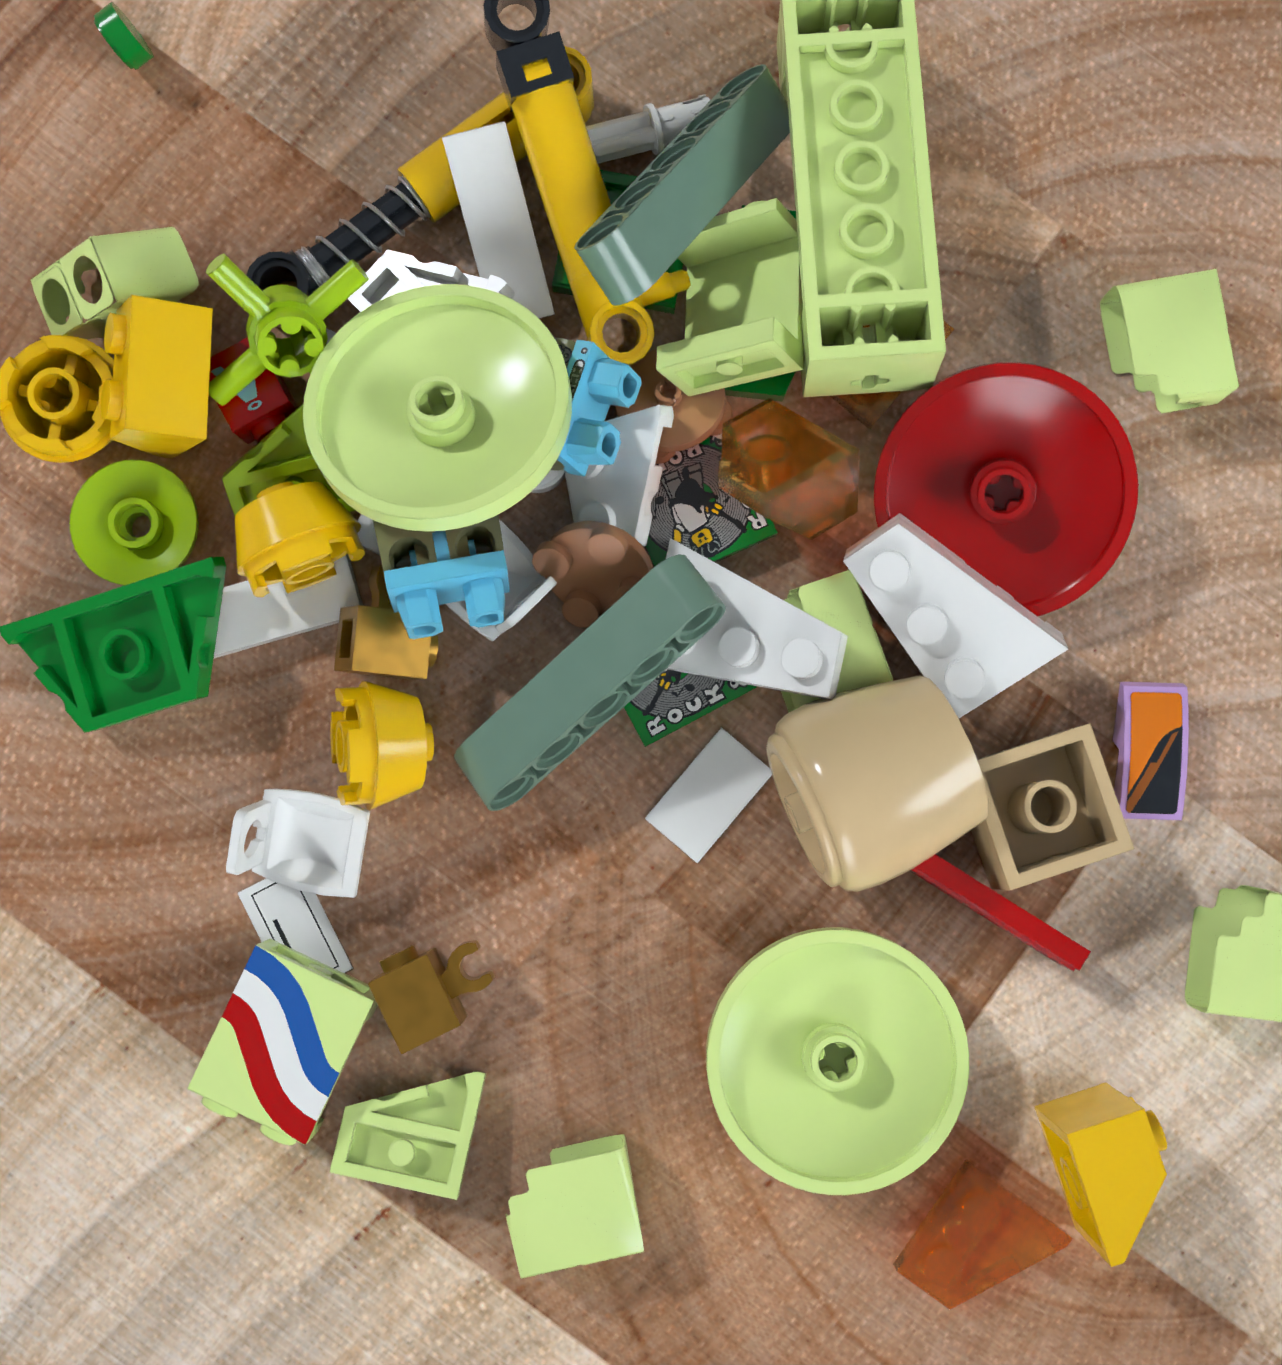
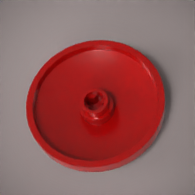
(1014, 479)

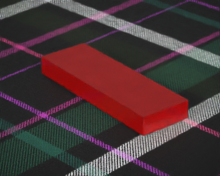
(1002, 912)

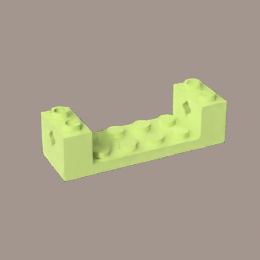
(861, 196)

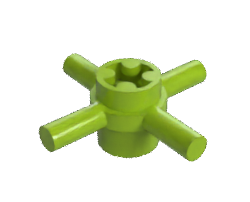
(284, 305)

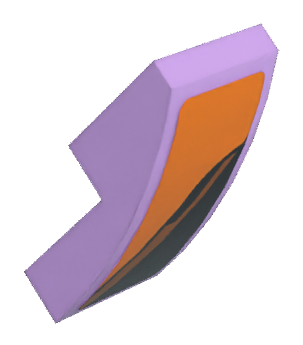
(1152, 748)

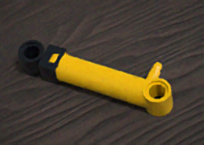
(562, 158)

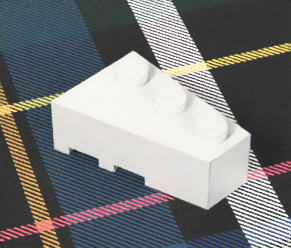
(949, 616)

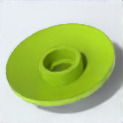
(109, 506)

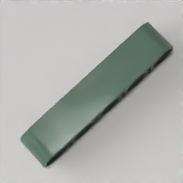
(685, 186)
(589, 682)

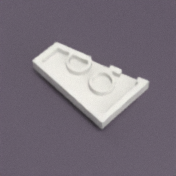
(762, 638)

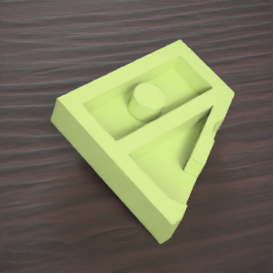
(412, 1136)

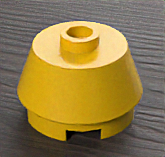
(55, 398)
(294, 537)
(379, 744)

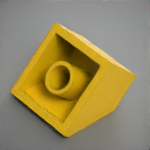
(158, 375)
(1105, 1164)

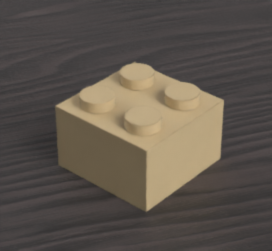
(1048, 810)

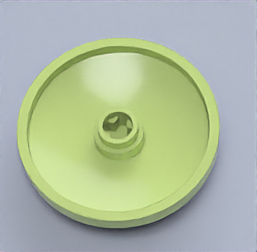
(438, 407)
(837, 1061)

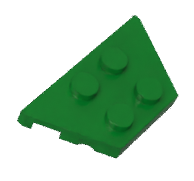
(129, 646)

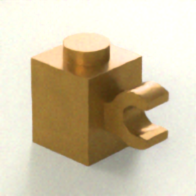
(376, 641)
(422, 996)

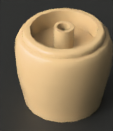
(876, 780)

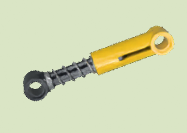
(422, 191)

